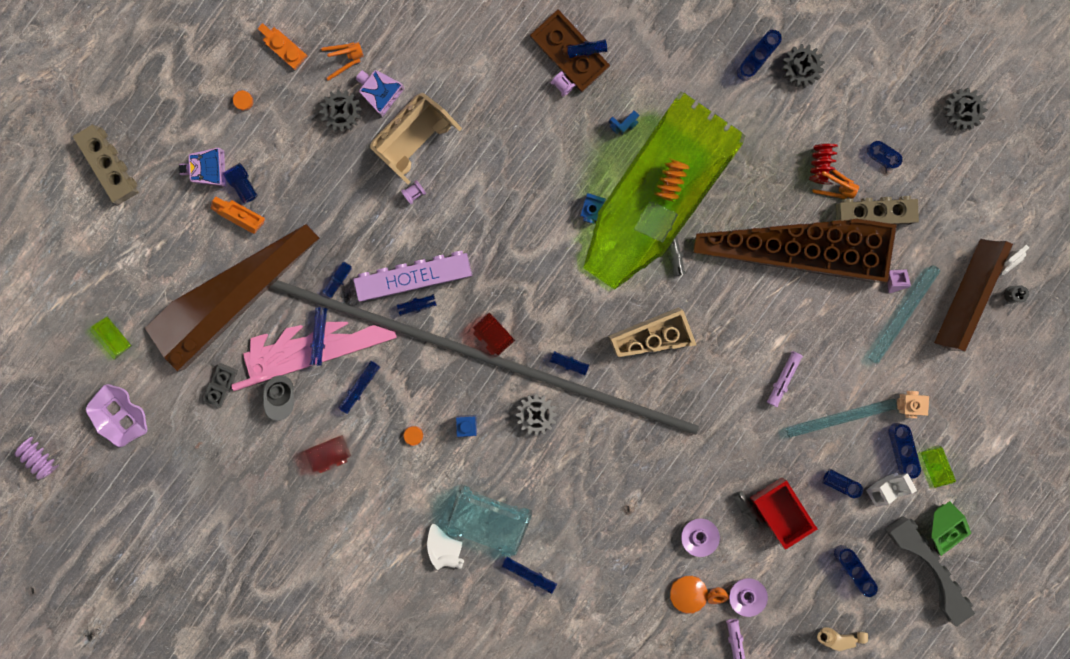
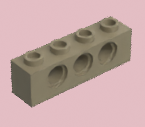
(87, 141)
(907, 210)

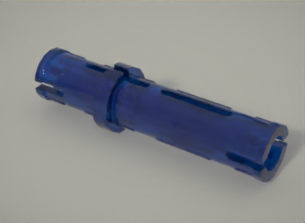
(318, 336)
(358, 388)
(529, 575)

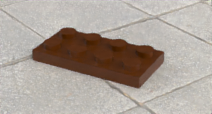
(554, 37)

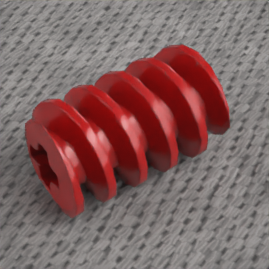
(823, 162)

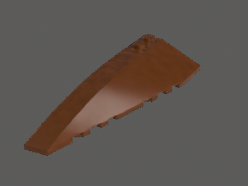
(834, 248)
(208, 310)

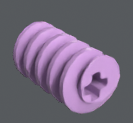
(34, 459)

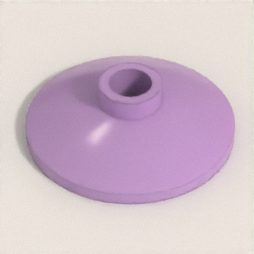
(704, 546)
(755, 603)

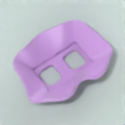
(108, 424)

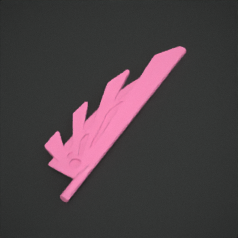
(295, 354)

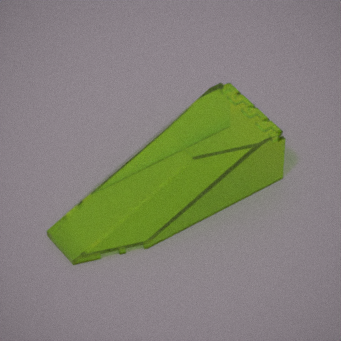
(681, 135)

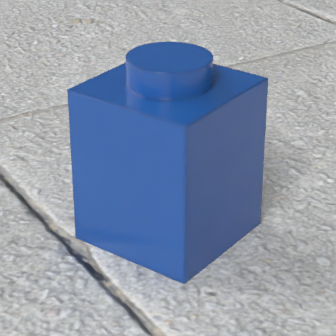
(466, 425)

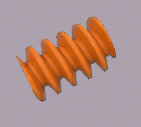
(672, 180)

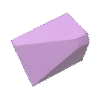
(898, 280)

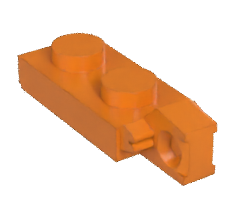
(282, 46)
(238, 214)

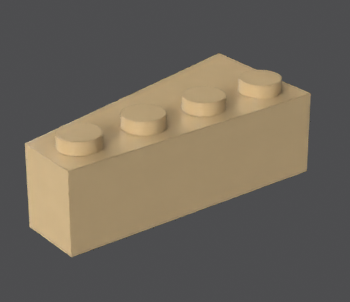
(654, 335)

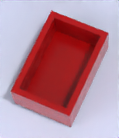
(783, 513)

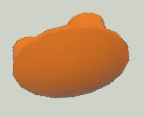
(688, 594)

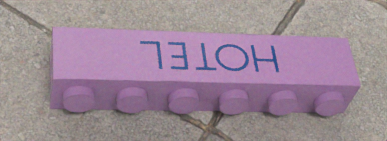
(412, 277)

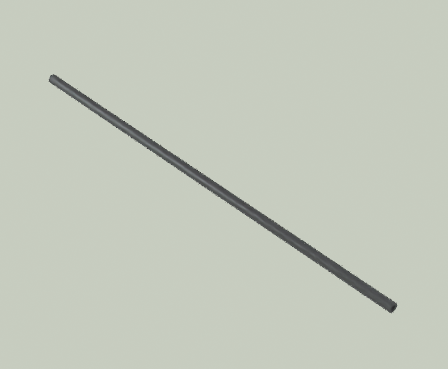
(486, 357)

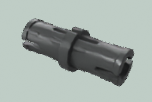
(676, 258)
(748, 509)

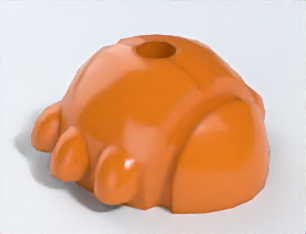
(717, 596)

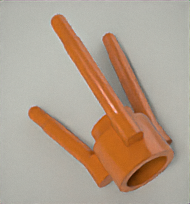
(353, 52)
(847, 186)

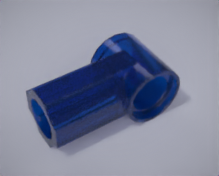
(238, 178)
(841, 483)

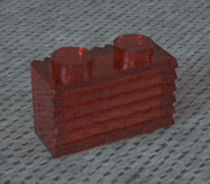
(493, 334)
(328, 453)

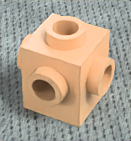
(913, 404)

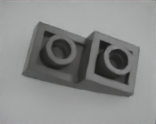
(220, 385)

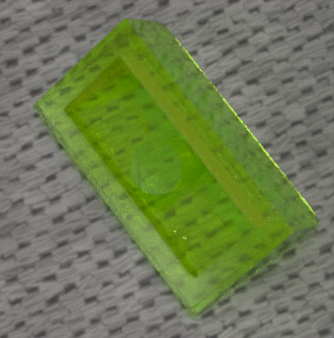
(110, 337)
(938, 466)

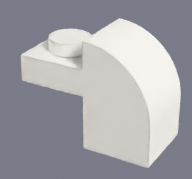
(889, 488)

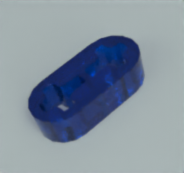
(887, 151)

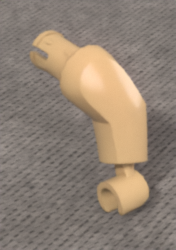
(838, 642)

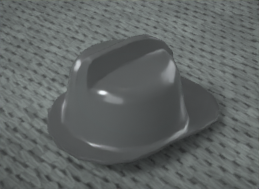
(278, 397)

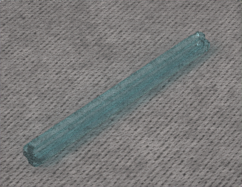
(904, 314)
(841, 418)

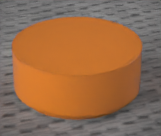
(243, 100)
(413, 435)

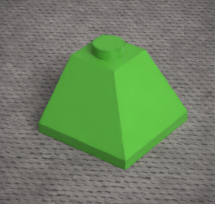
(948, 527)

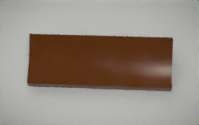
(973, 294)

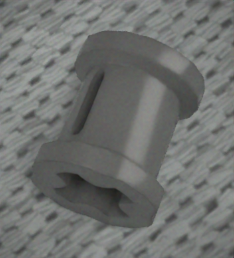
(1021, 297)

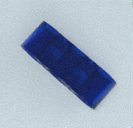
(763, 47)
(911, 456)
(861, 577)

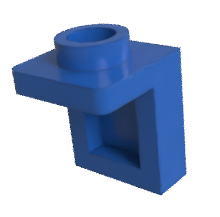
(629, 123)

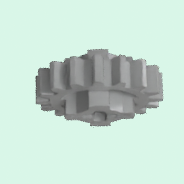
(543, 407)

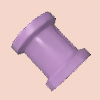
(562, 84)
(413, 192)

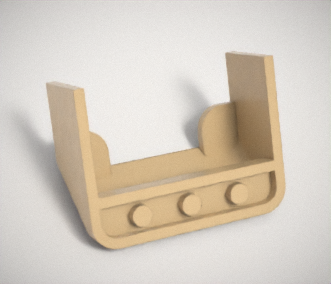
(409, 131)

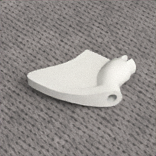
(1014, 259)
(443, 549)

